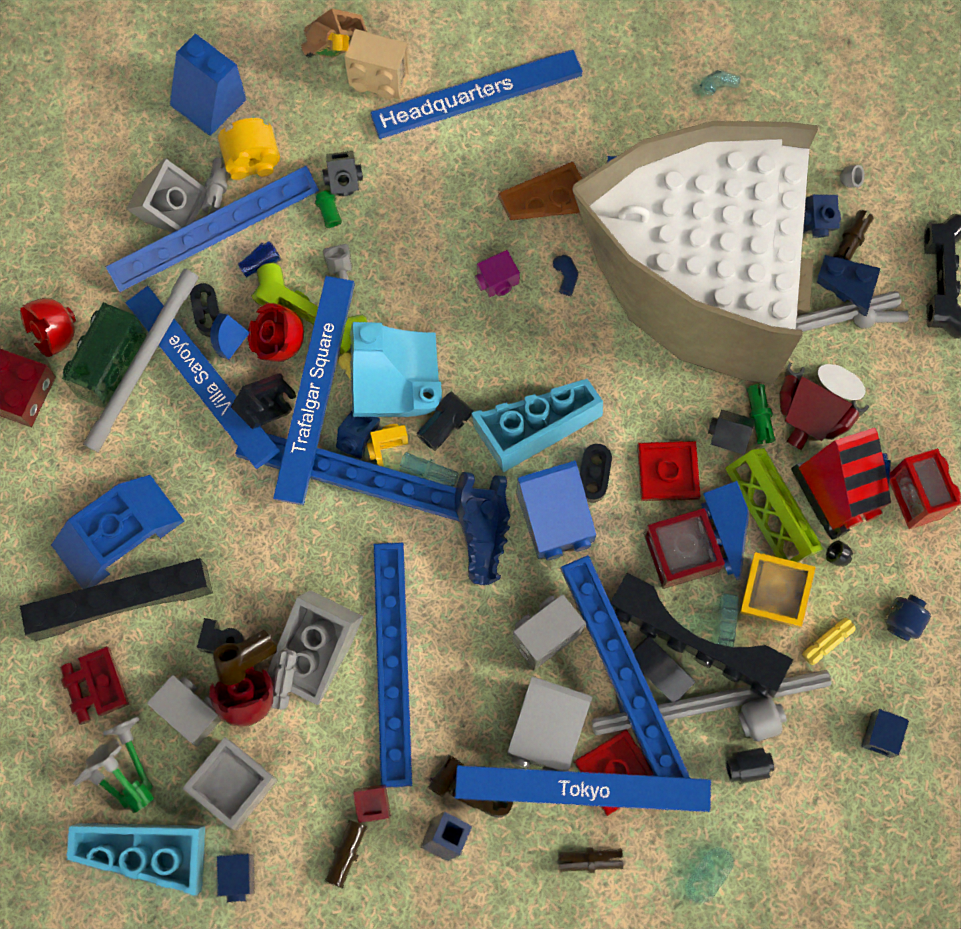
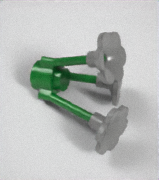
(135, 794)

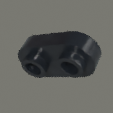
(594, 473)

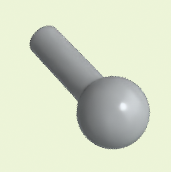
(880, 317)

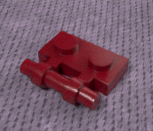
(102, 681)

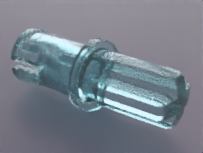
(428, 469)

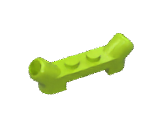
(273, 290)

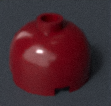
(245, 701)

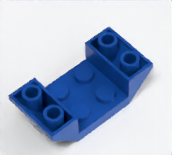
(113, 528)

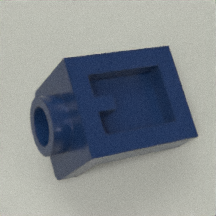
(355, 433)

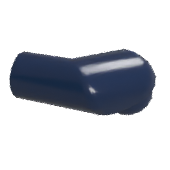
(569, 271)

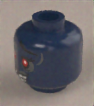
(907, 617)

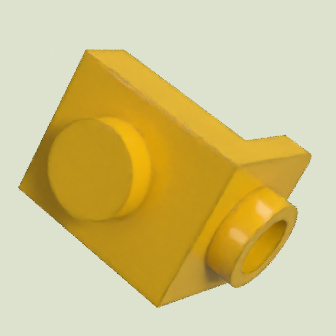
(389, 437)

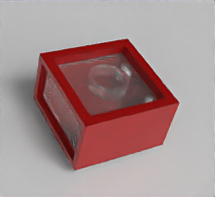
(924, 488)

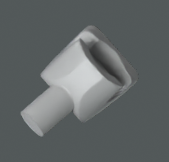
(338, 260)

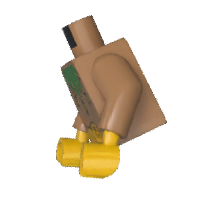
(331, 33)

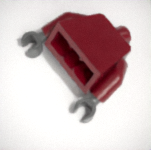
(814, 410)

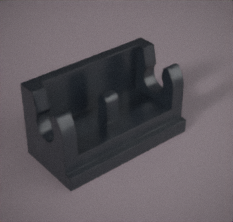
(263, 401)

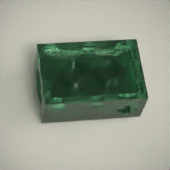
(103, 354)

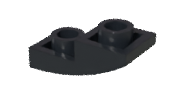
(662, 669)

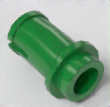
(328, 208)

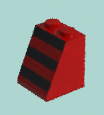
(849, 479)

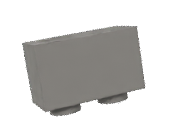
(185, 710)

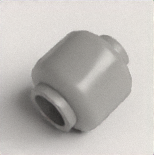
(762, 719)

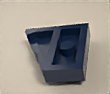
(849, 281)

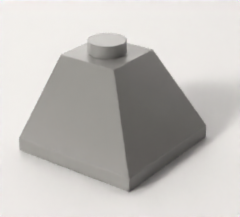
(167, 198)

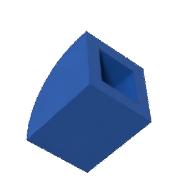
(226, 335)

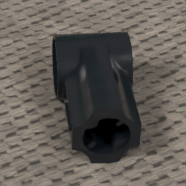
(447, 418)

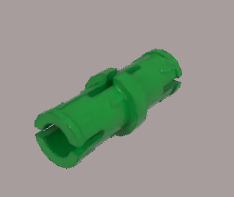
(761, 414)

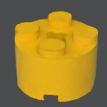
(249, 148)

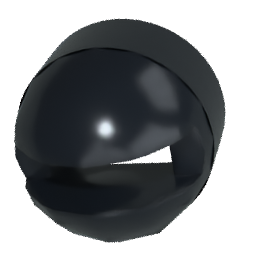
(841, 549)

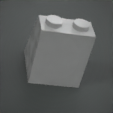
(548, 726)

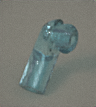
(717, 78)

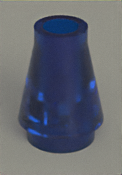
(259, 256)

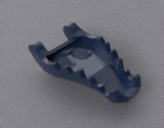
(484, 523)

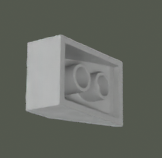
(321, 637)

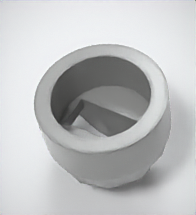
(852, 176)

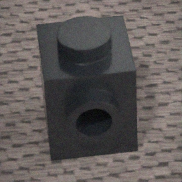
(731, 431)

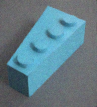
(531, 425)
(143, 852)

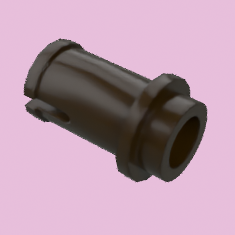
(445, 776)

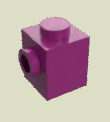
(497, 274)

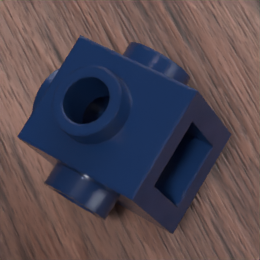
(821, 215)

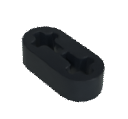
(200, 311)

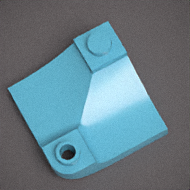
(393, 371)

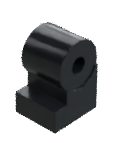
(212, 637)

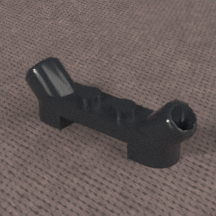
(943, 308)

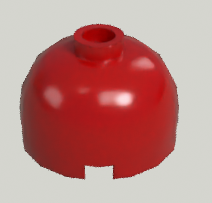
(49, 321)
(275, 333)

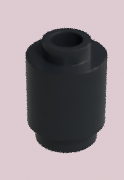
(749, 765)

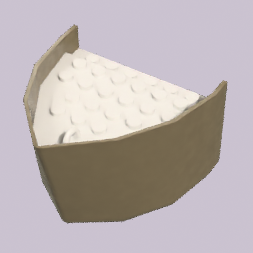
(708, 241)

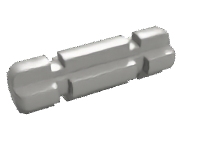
(283, 678)

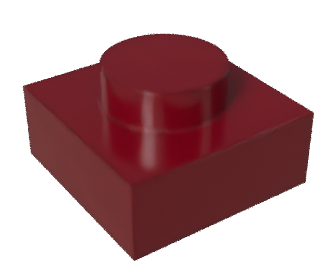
(371, 803)

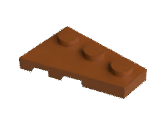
(543, 195)

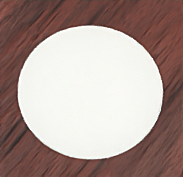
(841, 382)

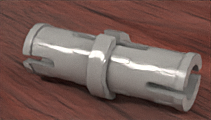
(215, 186)

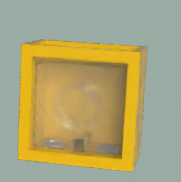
(777, 590)

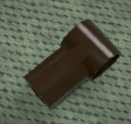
(234, 660)

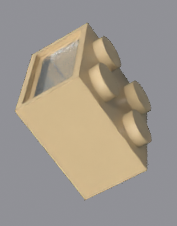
(377, 64)

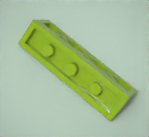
(781, 500)

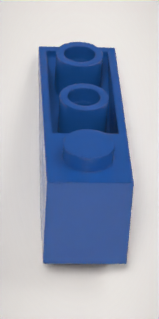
(731, 519)

